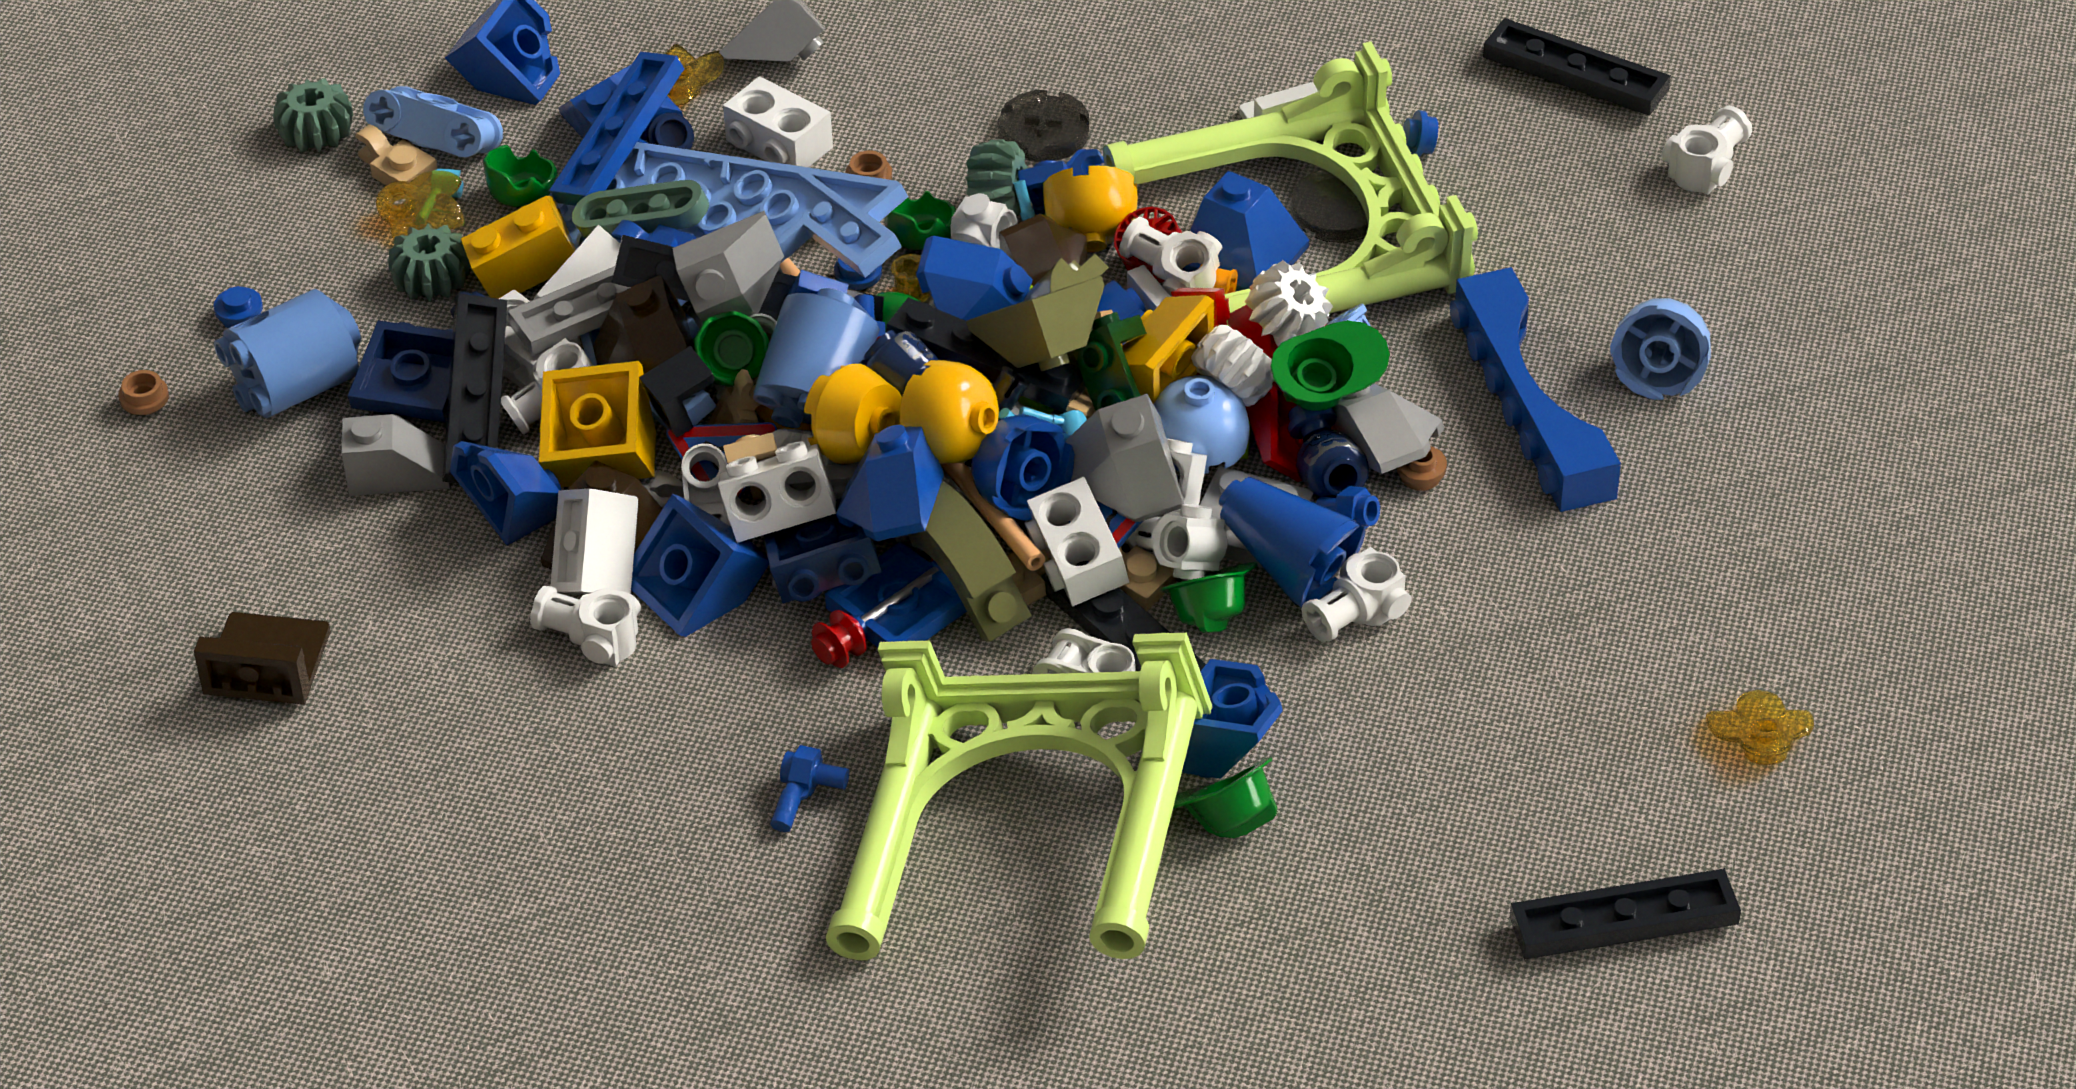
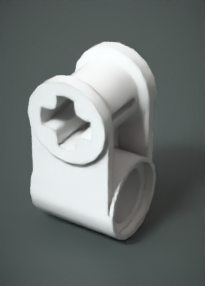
(700, 493)
(1084, 655)

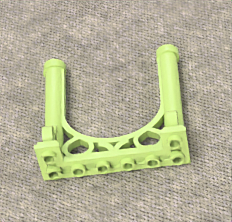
(1345, 109)
(1039, 715)

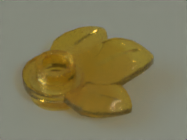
(696, 73)
(426, 202)
(1761, 726)

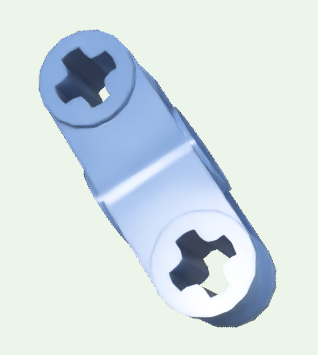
(433, 121)

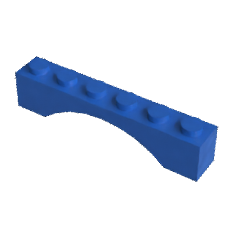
(1570, 454)

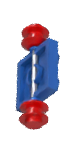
(899, 604)

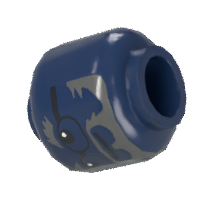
(898, 358)
(1331, 463)

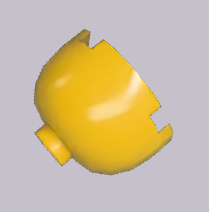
(1091, 202)
(952, 407)

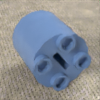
(808, 341)
(290, 353)

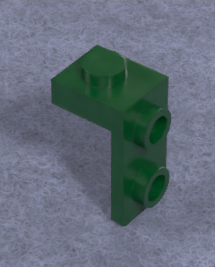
(1104, 362)

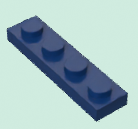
(617, 127)

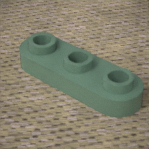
(668, 203)

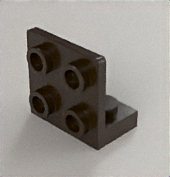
(262, 658)

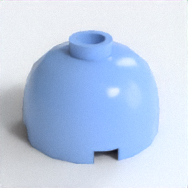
(1661, 348)
(1208, 416)

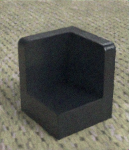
(673, 383)

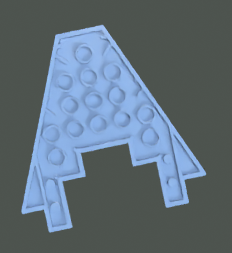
(799, 202)

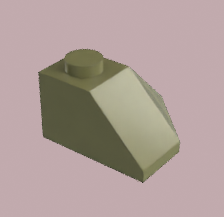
(1042, 326)

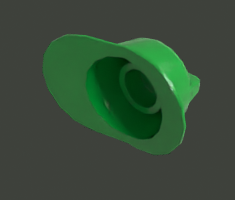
(1329, 364)
(1210, 599)
(1232, 804)

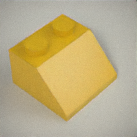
(520, 248)
(1169, 342)
(597, 417)

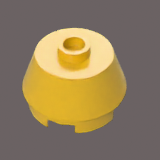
(850, 410)

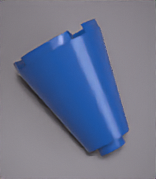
(1290, 536)

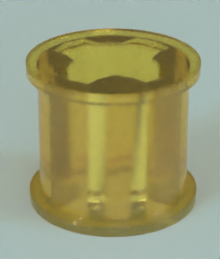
(905, 278)

